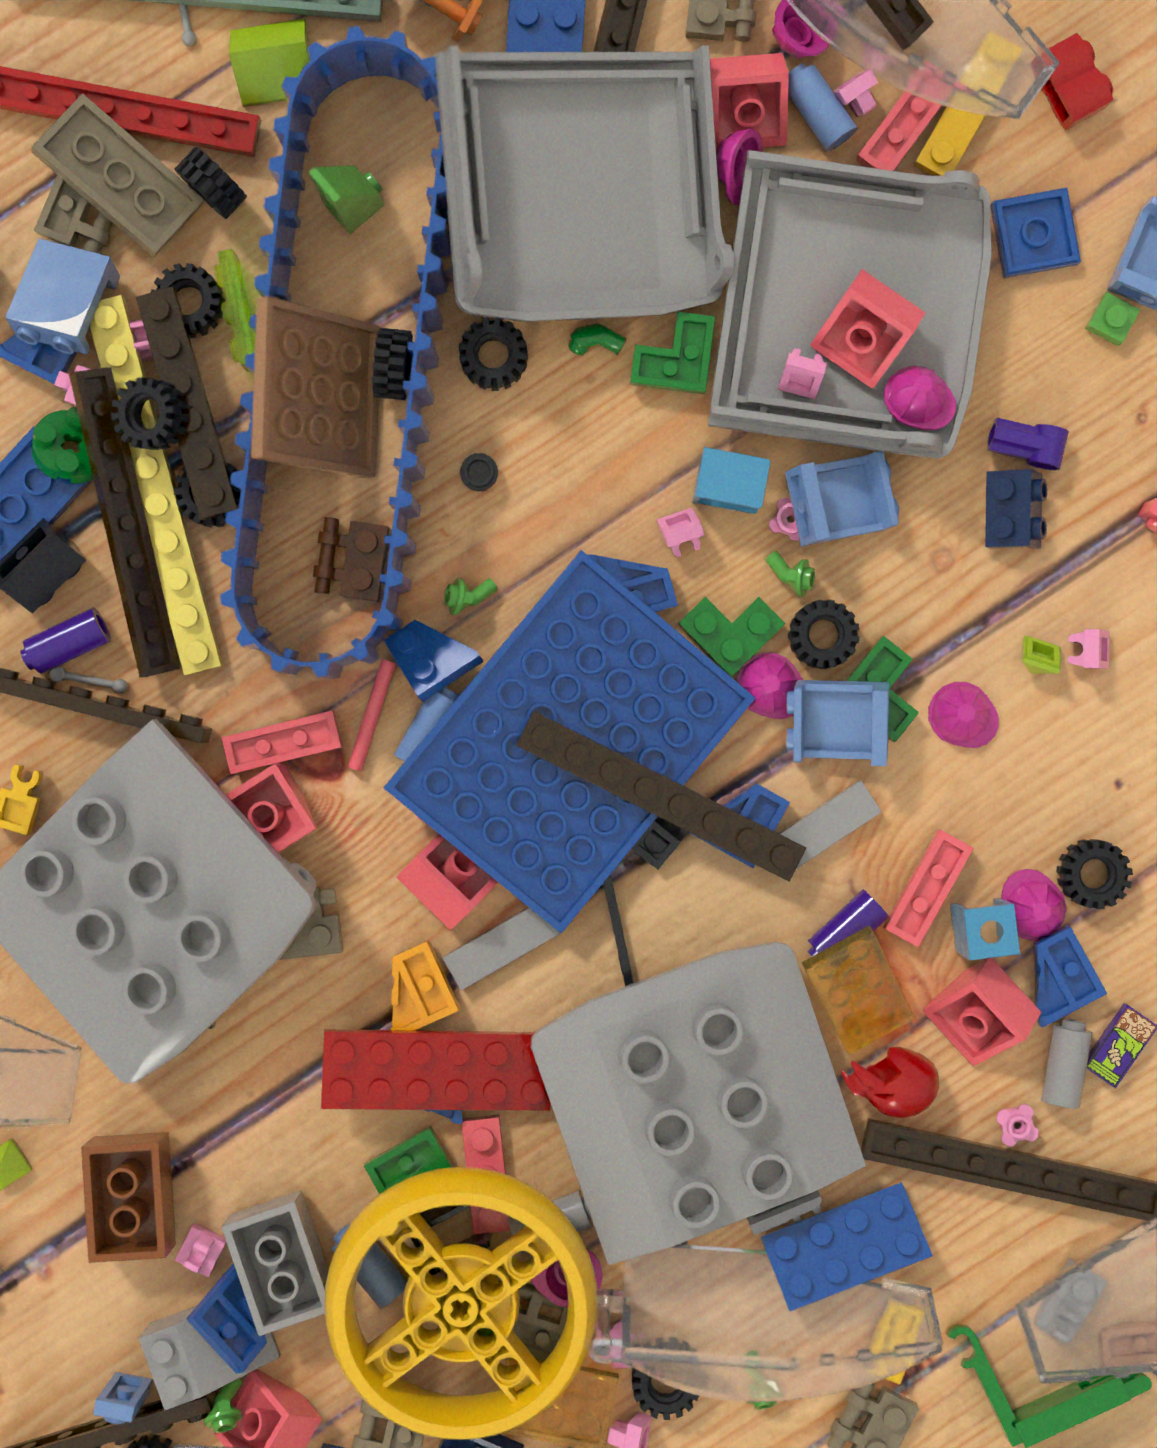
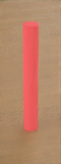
(371, 715)

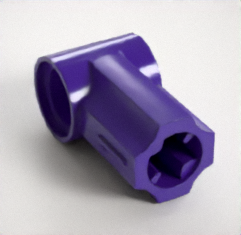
(1038, 444)

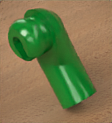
(595, 335)

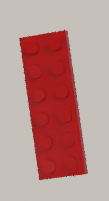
(430, 1071)

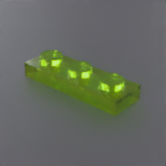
(236, 309)

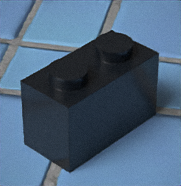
(39, 565)

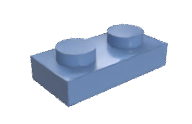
(122, 1397)

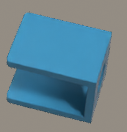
(731, 480)
(968, 924)

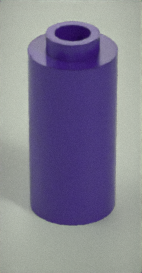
(65, 641)
(854, 916)

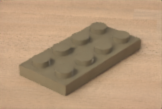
(117, 175)

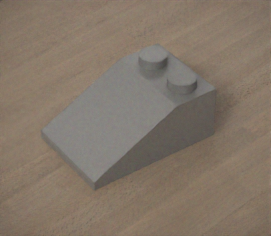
(186, 1364)

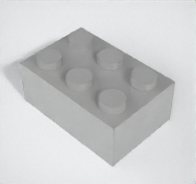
(278, 1262)

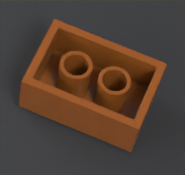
(128, 1197)

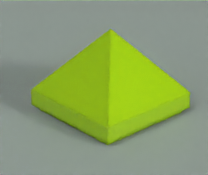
(1041, 656)
(12, 1163)

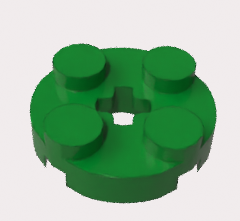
(47, 446)

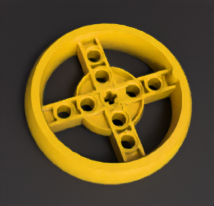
(526, 1386)

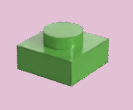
(1112, 319)

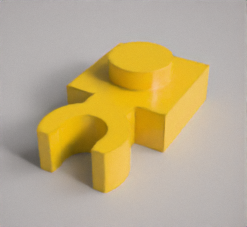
(18, 804)

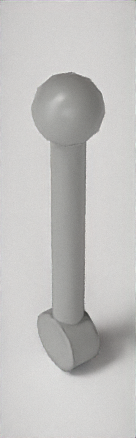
(188, 37)
(60, 674)

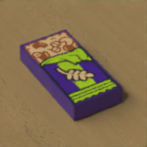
(1120, 1045)

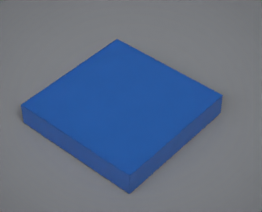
(1035, 233)

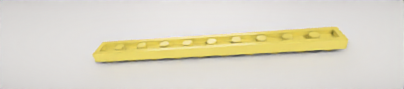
(165, 520)

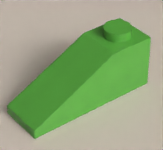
(348, 194)

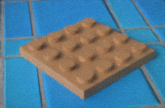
(314, 389)

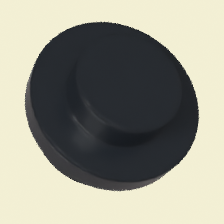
(479, 472)

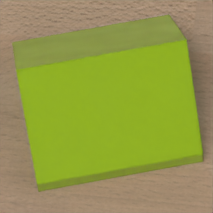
(265, 56)

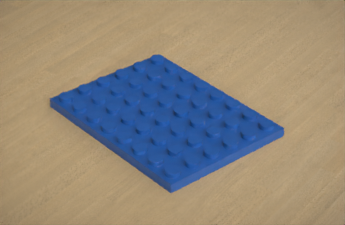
(601, 669)

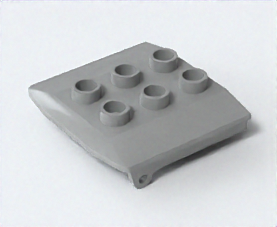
(581, 183)
(796, 252)
(149, 905)
(696, 1099)

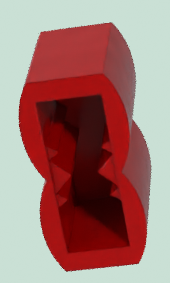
(1076, 86)

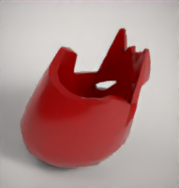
(898, 1084)

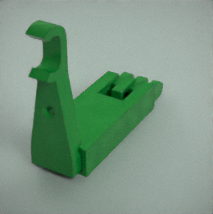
(1055, 1410)

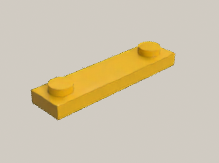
(948, 141)

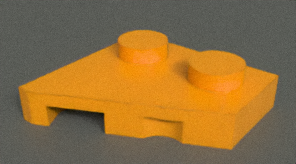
(420, 989)

